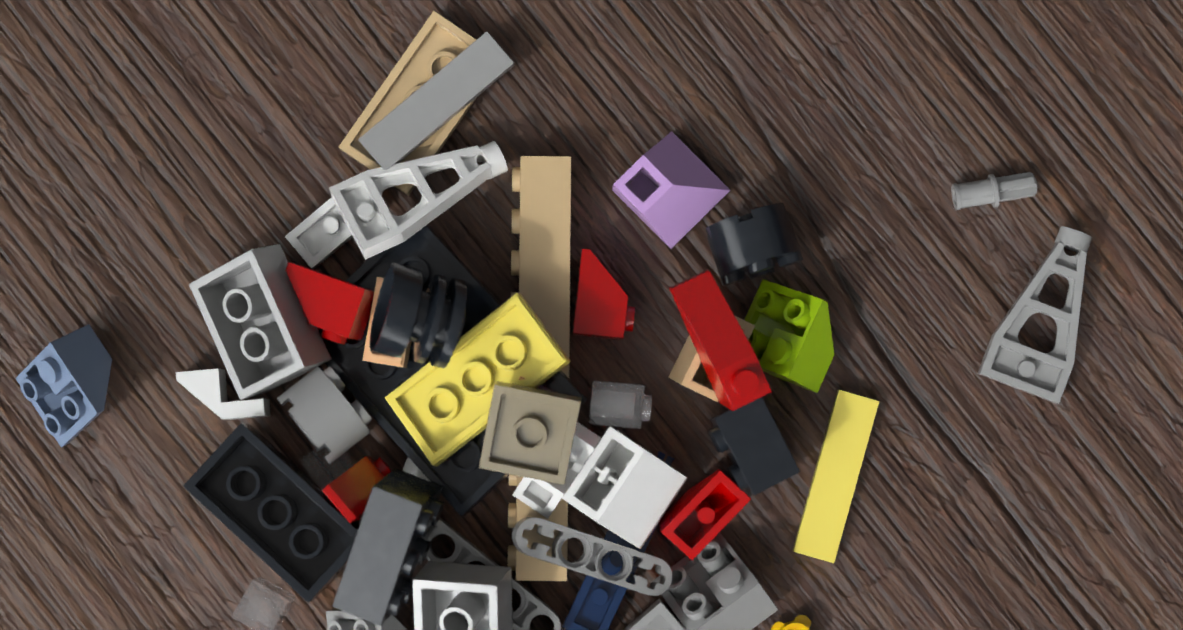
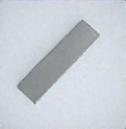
(436, 102)

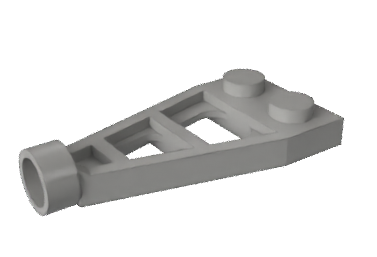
(1027, 368)

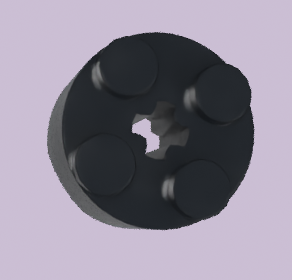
(753, 243)

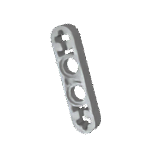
(592, 556)

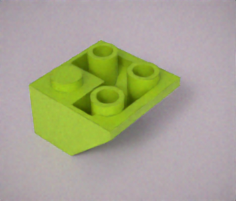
(791, 335)

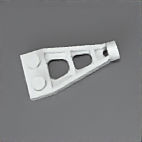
(368, 216)

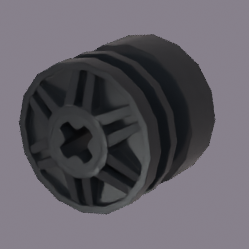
(427, 317)

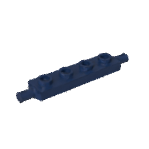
(599, 599)

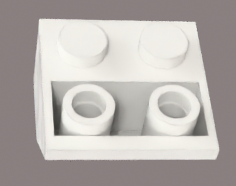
(624, 488)

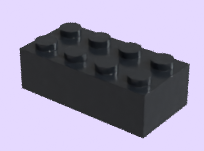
(275, 511)

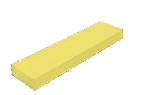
(835, 476)

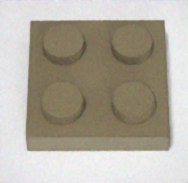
(530, 432)

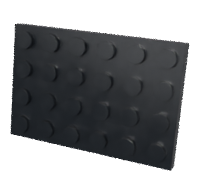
(371, 382)

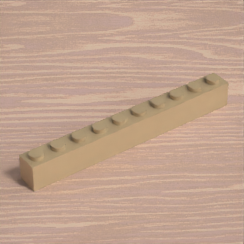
(545, 285)

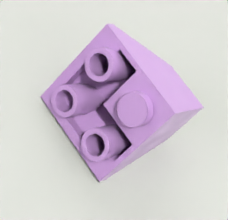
(670, 189)

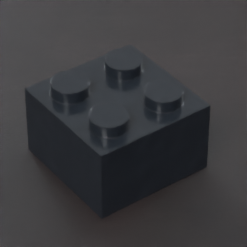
(753, 446)

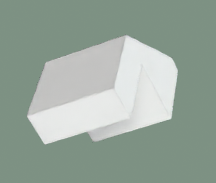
(211, 390)
(544, 495)

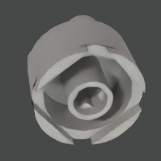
(325, 413)

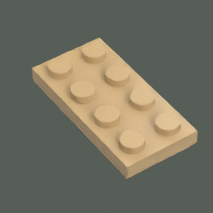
(427, 54)

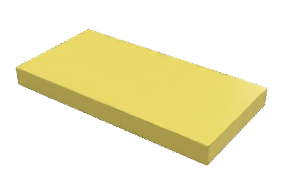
(453, 403)

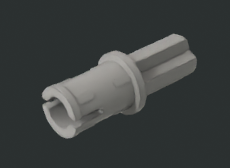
(993, 190)

